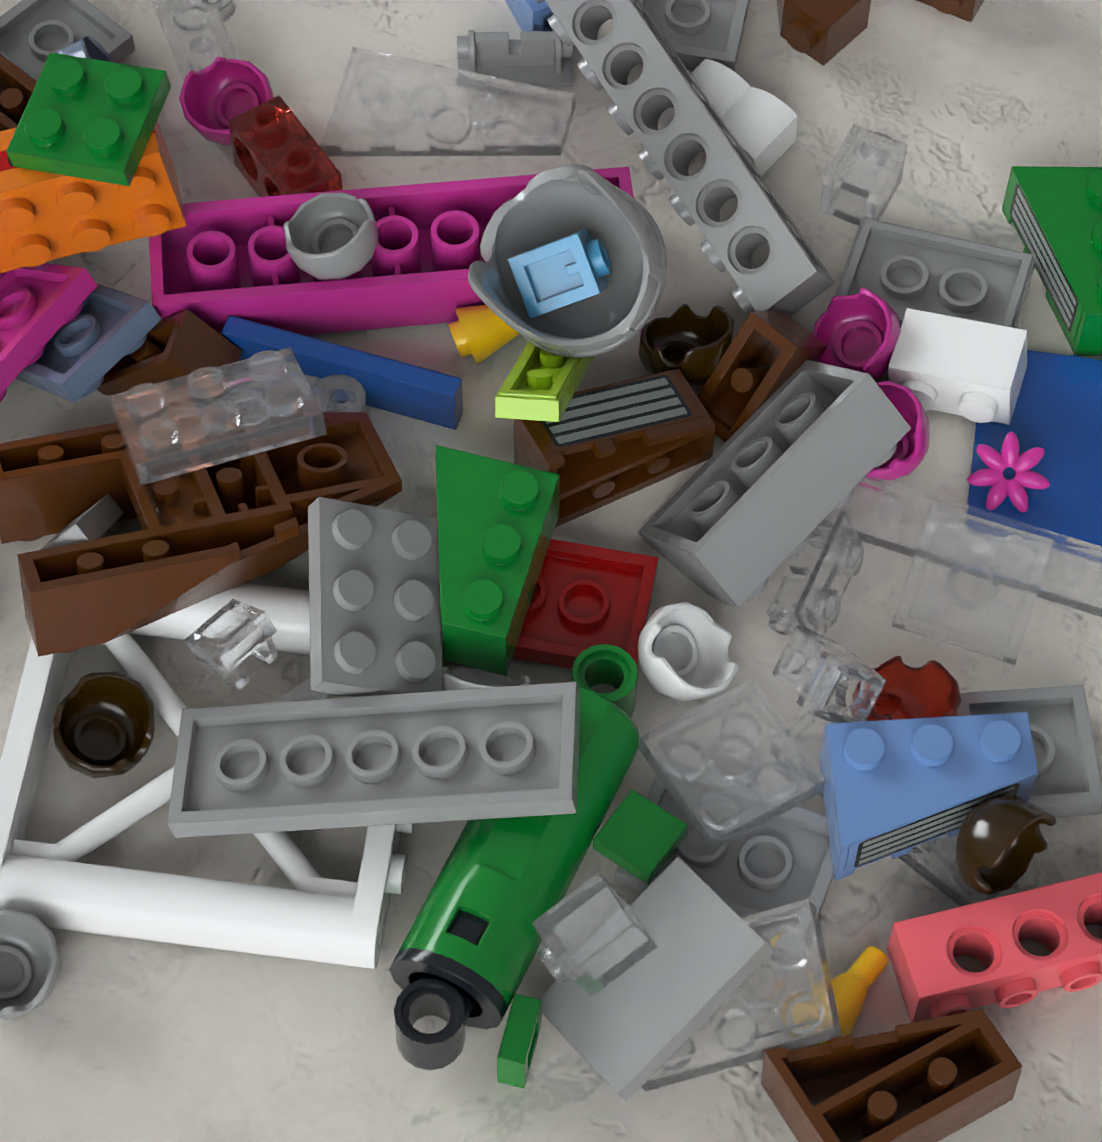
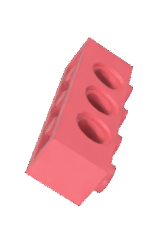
(991, 931)

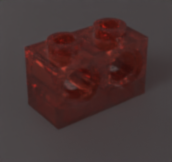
(279, 152)

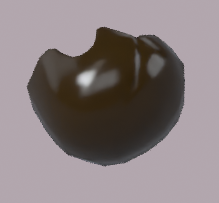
(686, 343)
(104, 724)
(999, 842)

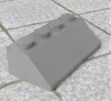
(776, 480)

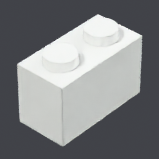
(960, 365)

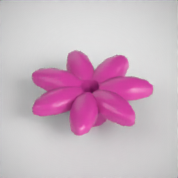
(1021, 478)

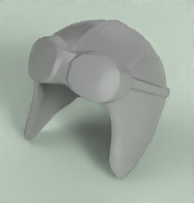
(551, 209)

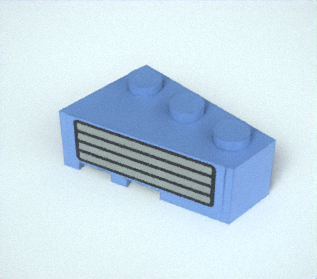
(916, 780)

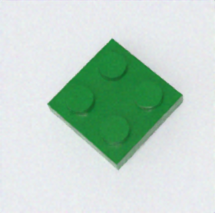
(89, 119)

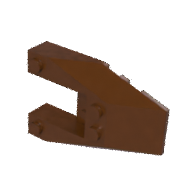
(197, 527)

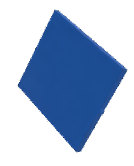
(1063, 415)

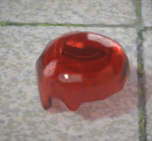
(914, 692)

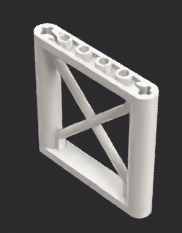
(316, 923)

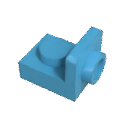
(561, 272)

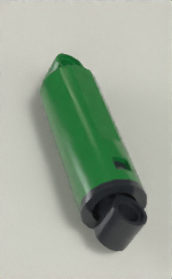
(503, 875)

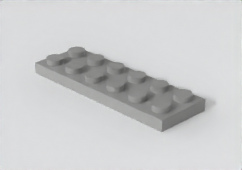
(377, 760)

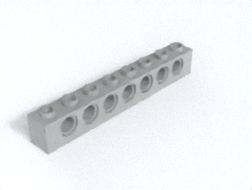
(792, 270)

